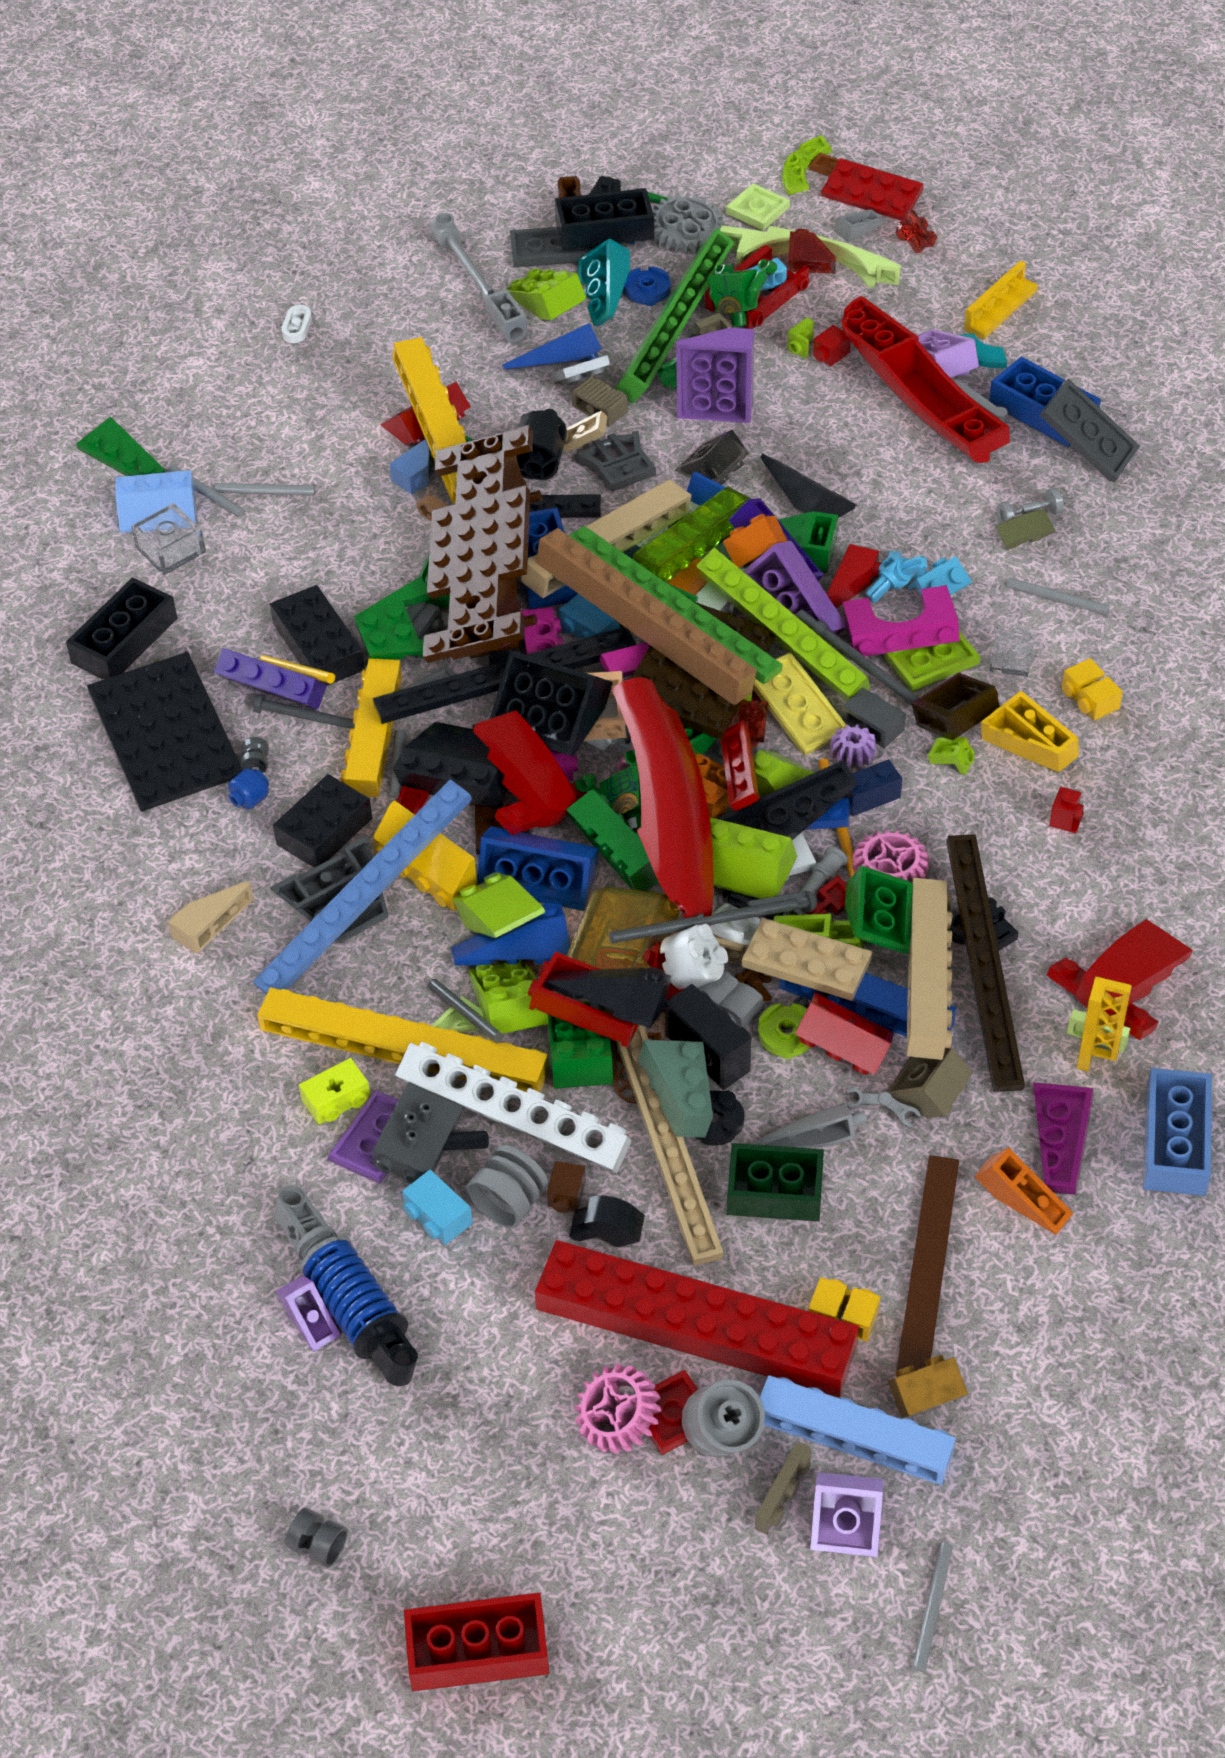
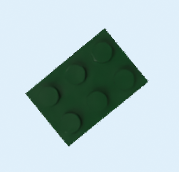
(775, 1182)

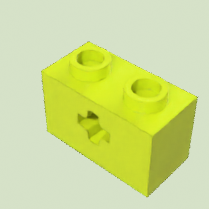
(334, 1091)

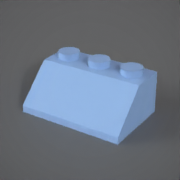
(149, 493)

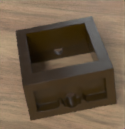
(933, 708)

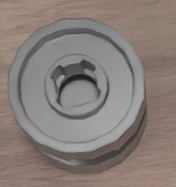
(312, 1535)

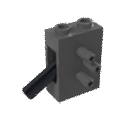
(420, 1133)

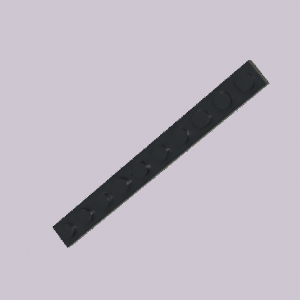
(488, 678)

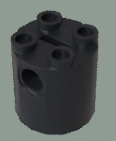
(547, 444)

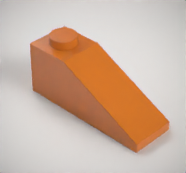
(1023, 1190)

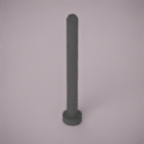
(261, 703)

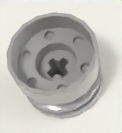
(507, 1186)

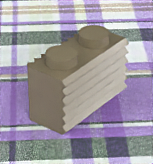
(597, 396)

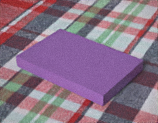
(358, 1141)

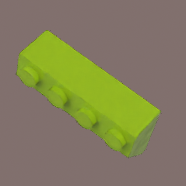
(750, 859)

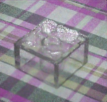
(168, 539)

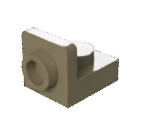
(711, 324)

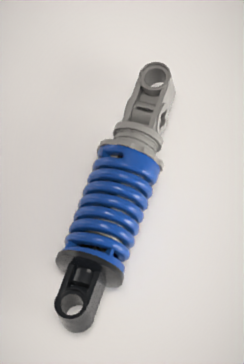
(347, 1288)

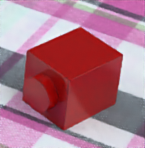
(831, 345)

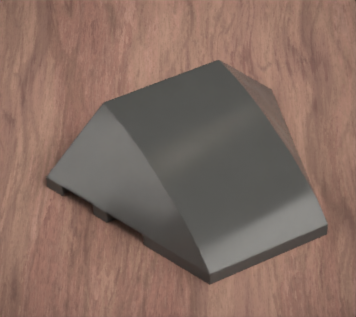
(318, 887)

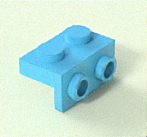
(943, 573)

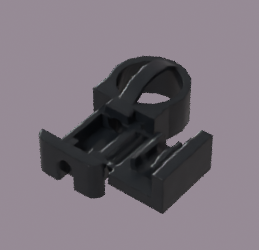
(1001, 926)

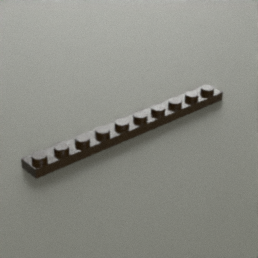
(985, 964)

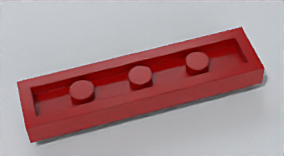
(739, 767)

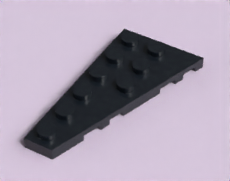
(795, 805)

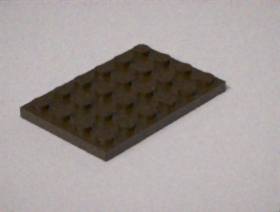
(692, 700)

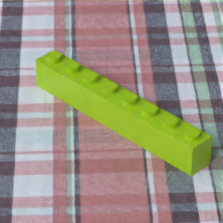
(787, 628)

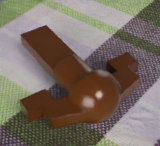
(753, 979)

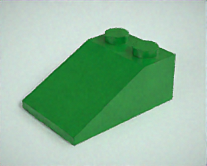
(880, 908)

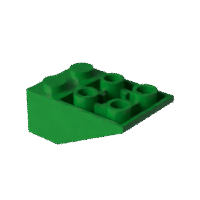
(815, 534)
(578, 1055)

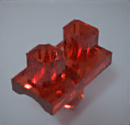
(915, 232)
(754, 716)

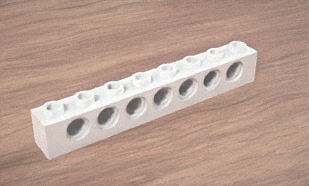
(607, 1155)

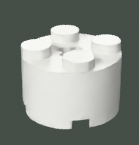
(693, 957)

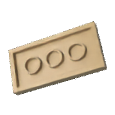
(807, 959)

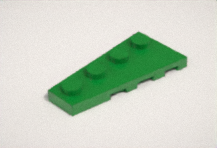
(118, 450)

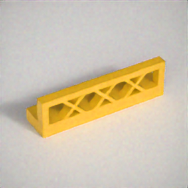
(999, 301)
(1098, 1018)

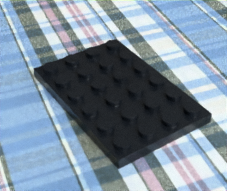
(164, 731)

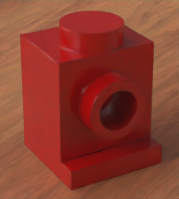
(1067, 810)

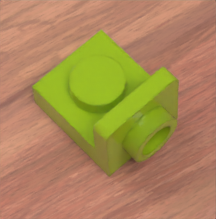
(800, 337)
(952, 752)

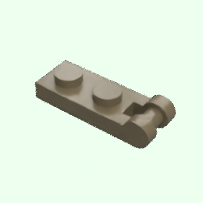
(784, 1487)

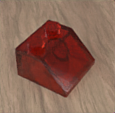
(809, 250)

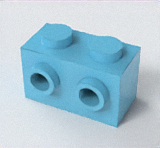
(437, 1207)

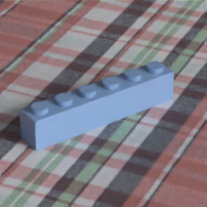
(857, 1429)

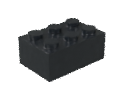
(322, 821)
(696, 1018)

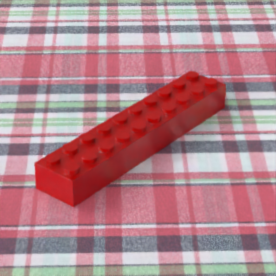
(697, 1317)

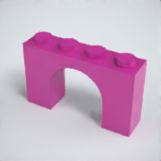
(874, 636)

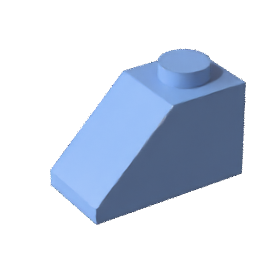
(412, 468)

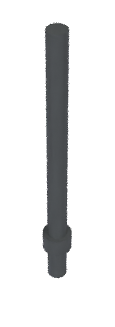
(822, 630)

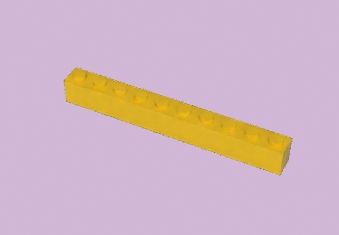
(389, 1037)

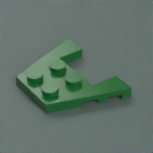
(387, 626)

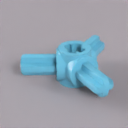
(895, 574)

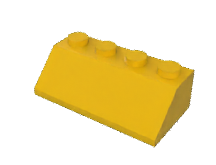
(439, 868)

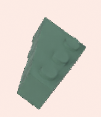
(681, 1082)

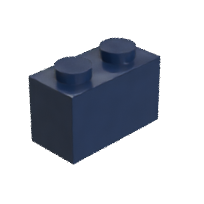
(874, 787)

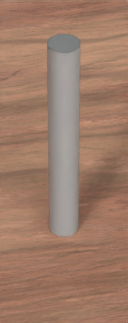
(399, 743)

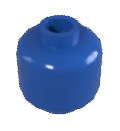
(248, 788)

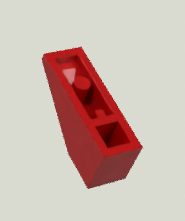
(854, 574)

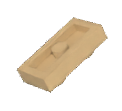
(585, 431)

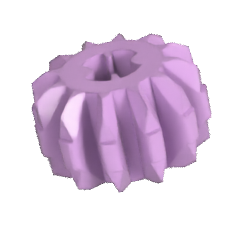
(853, 746)

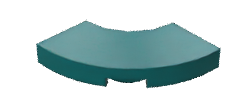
(988, 355)

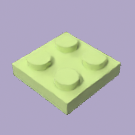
(757, 207)

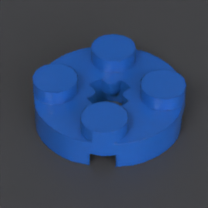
(647, 295)

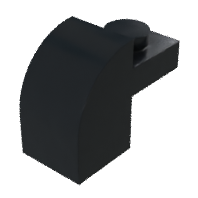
(609, 1218)

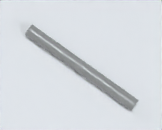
(264, 489)
(213, 495)
(1058, 596)
(932, 1607)

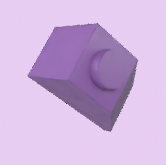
(308, 1312)

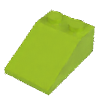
(496, 905)

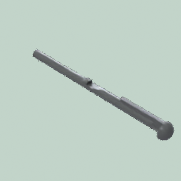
(766, 906)

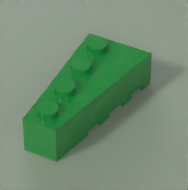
(615, 840)

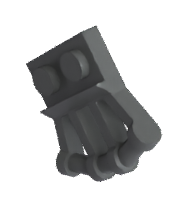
(621, 470)

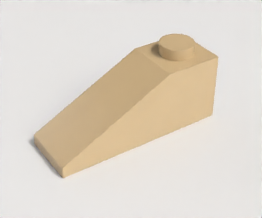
(204, 918)

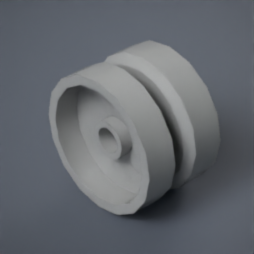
(723, 1418)

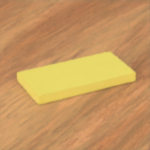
(799, 706)

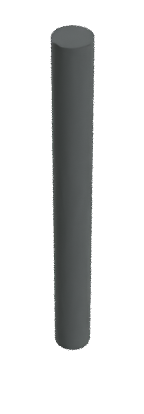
(465, 1010)

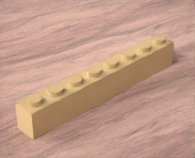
(623, 528)
(928, 970)

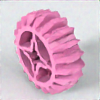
(894, 855)
(627, 1413)

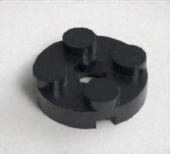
(731, 1122)

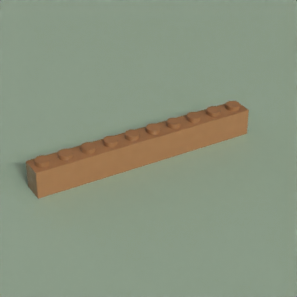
(646, 616)

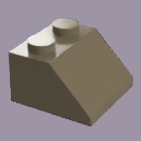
(931, 1083)

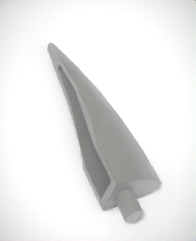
(837, 1126)

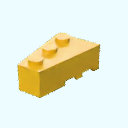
(1030, 733)

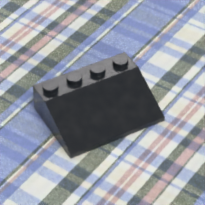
(552, 700)
(454, 754)

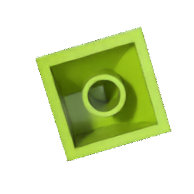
(776, 771)

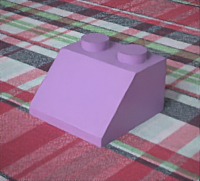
(847, 1514)

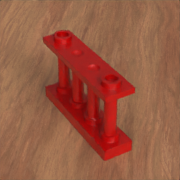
(776, 298)

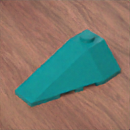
(604, 275)

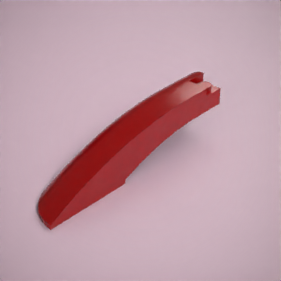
(921, 382)
(672, 798)

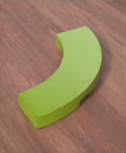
(798, 163)

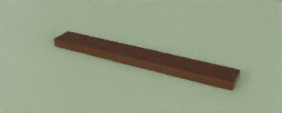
(928, 1262)

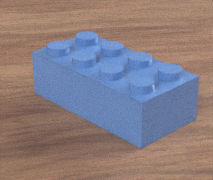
(1178, 1132)

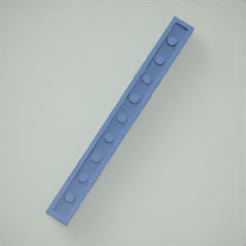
(364, 888)

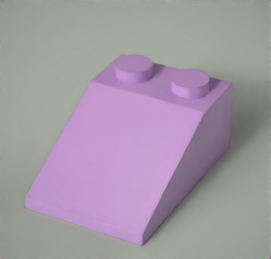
(950, 351)

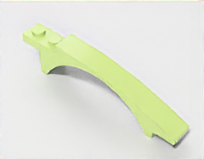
(867, 265)

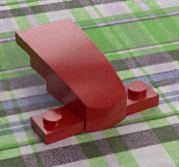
(529, 774)
(1138, 959)

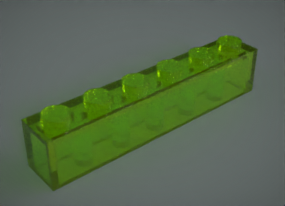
(691, 535)

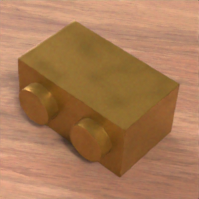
(928, 1386)

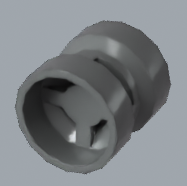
(254, 754)

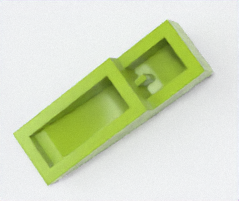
(822, 925)

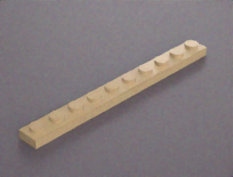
(673, 1162)

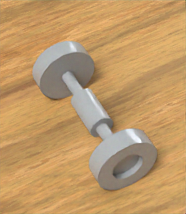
(1053, 501)

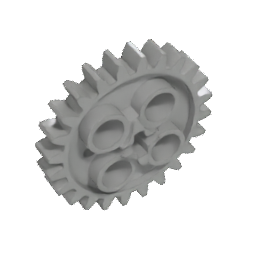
(685, 222)

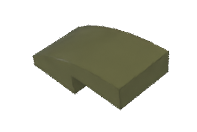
(1025, 527)

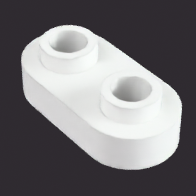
(296, 324)

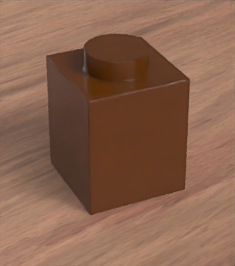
(566, 1186)

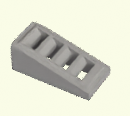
(850, 227)

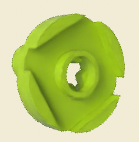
(771, 1035)

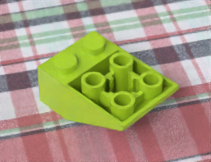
(547, 292)
(504, 996)

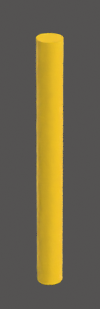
(305, 670)

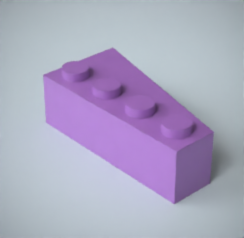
(792, 583)

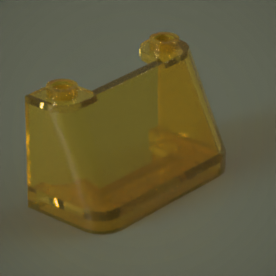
(616, 910)

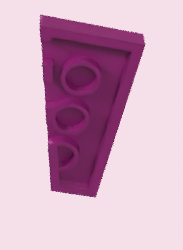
(1062, 1128)

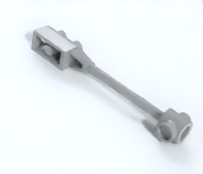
(499, 305)

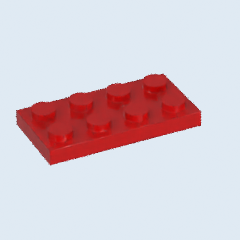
(872, 189)

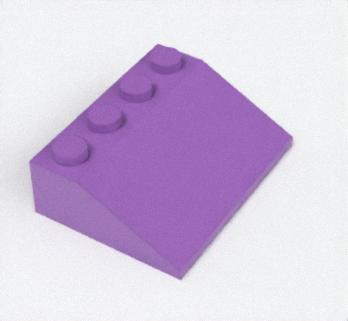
(716, 376)

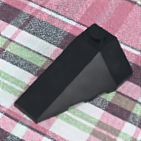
(806, 493)
(632, 993)

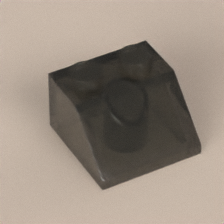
(715, 458)

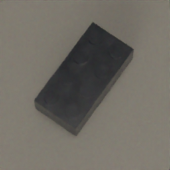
(600, 216)
(122, 629)
(317, 633)

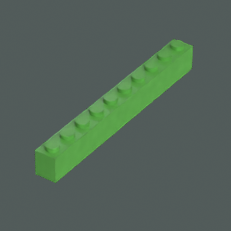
(673, 316)

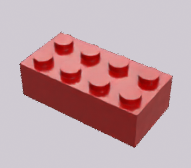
(476, 1642)

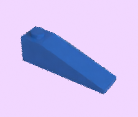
(568, 348)
(532, 940)

